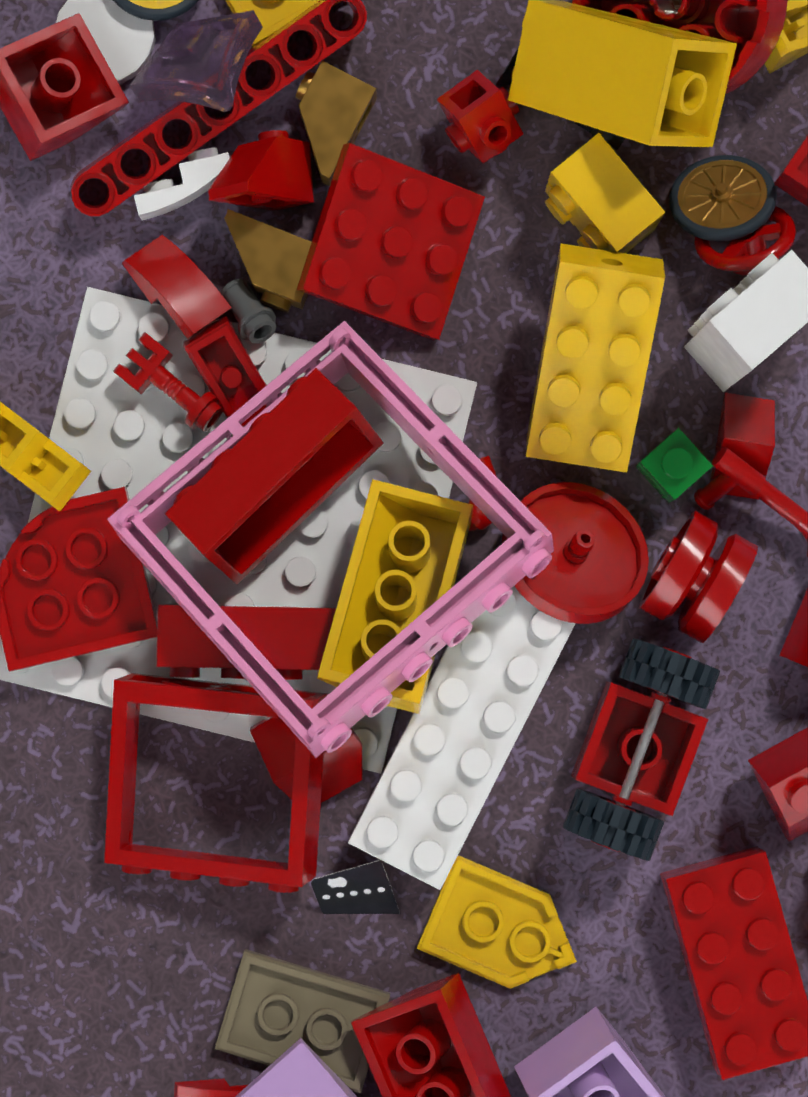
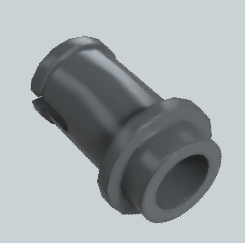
(254, 319)

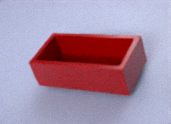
(274, 476)
(739, 961)

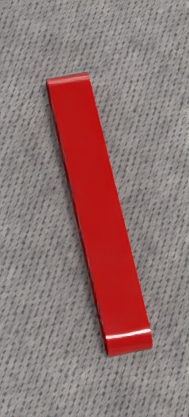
(203, 127)

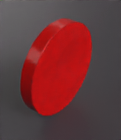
(596, 554)

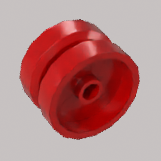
(705, 580)

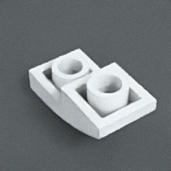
(197, 178)

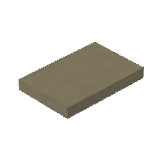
(283, 1002)

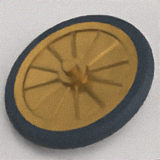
(722, 198)

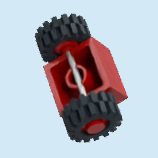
(640, 749)

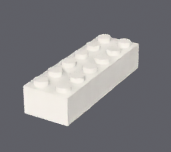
(459, 740)

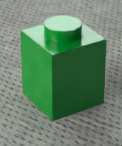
(673, 465)

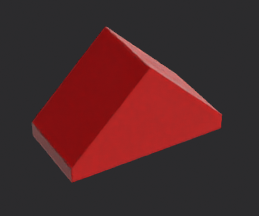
(749, 432)

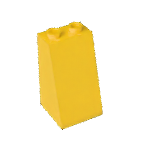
(621, 74)

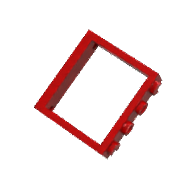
(190, 865)

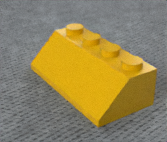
(397, 570)

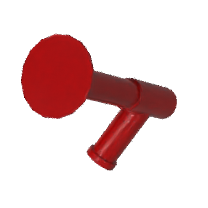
(738, 472)

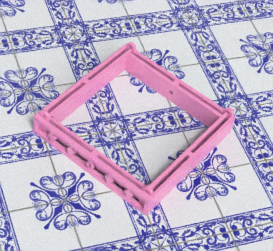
(409, 652)

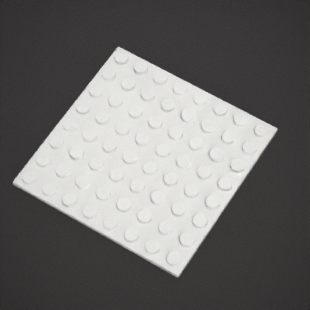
(137, 437)

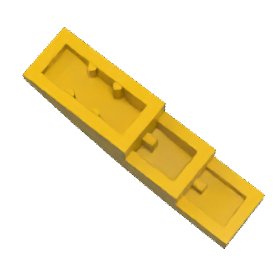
(38, 460)

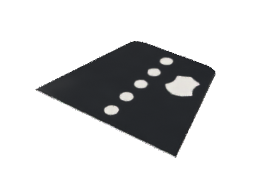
(356, 891)

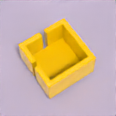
(602, 199)

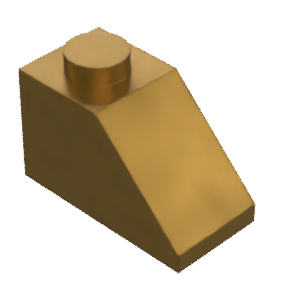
(333, 113)
(271, 259)

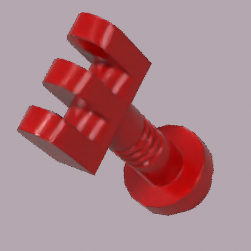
(202, 410)

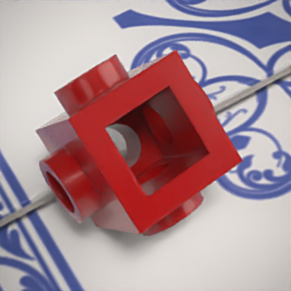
(480, 117)

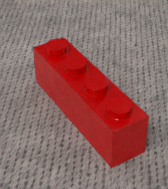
(286, 636)

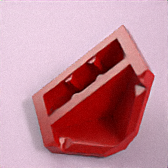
(277, 747)

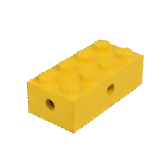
(594, 357)

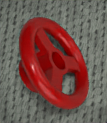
(747, 252)

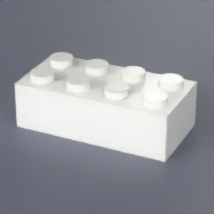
(751, 319)

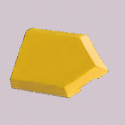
(495, 926)

